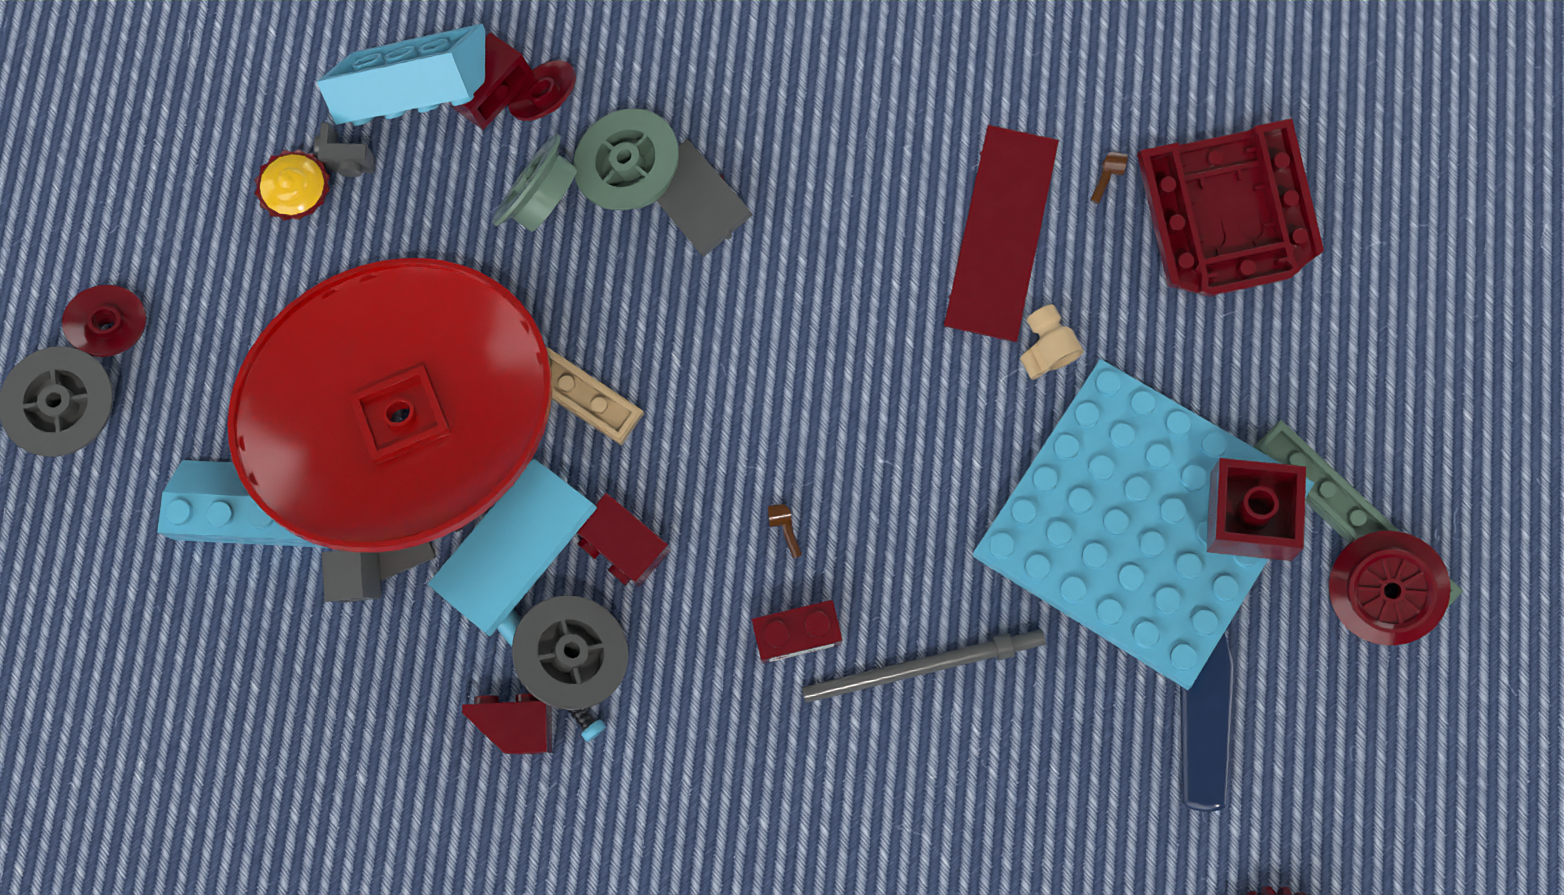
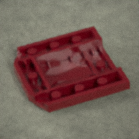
(1231, 209)

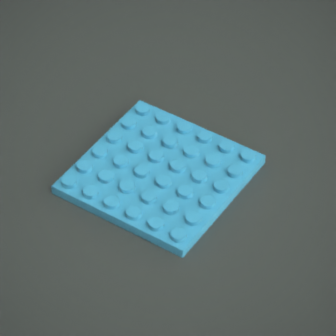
(1119, 525)

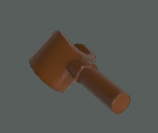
(1113, 164)
(781, 516)

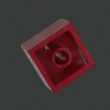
(1256, 509)

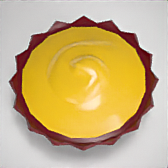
(292, 184)

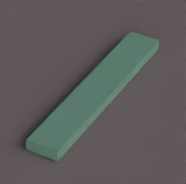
(1331, 494)

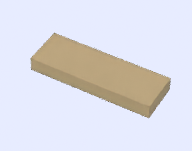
(592, 400)

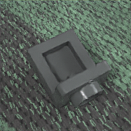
(346, 159)

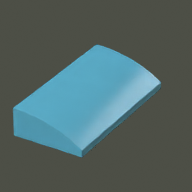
(512, 547)

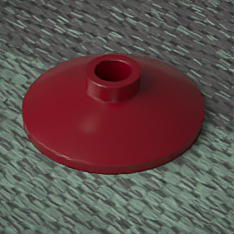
(544, 92)
(102, 306)

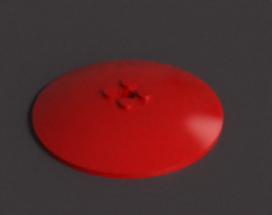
(349, 353)

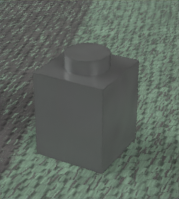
(350, 576)

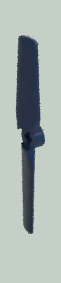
(1206, 732)

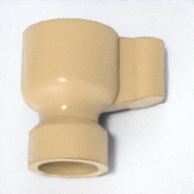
(1056, 345)

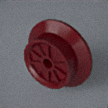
(1385, 558)

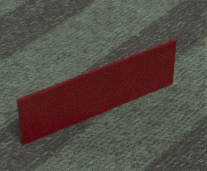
(1001, 233)

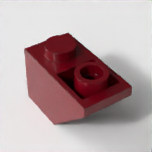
(513, 726)

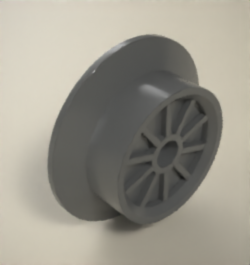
(55, 401)
(584, 633)

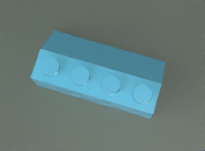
(406, 76)
(212, 505)

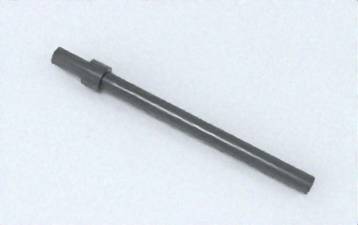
(1001, 646)

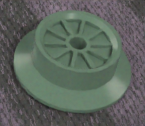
(626, 159)
(537, 187)

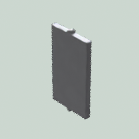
(702, 202)

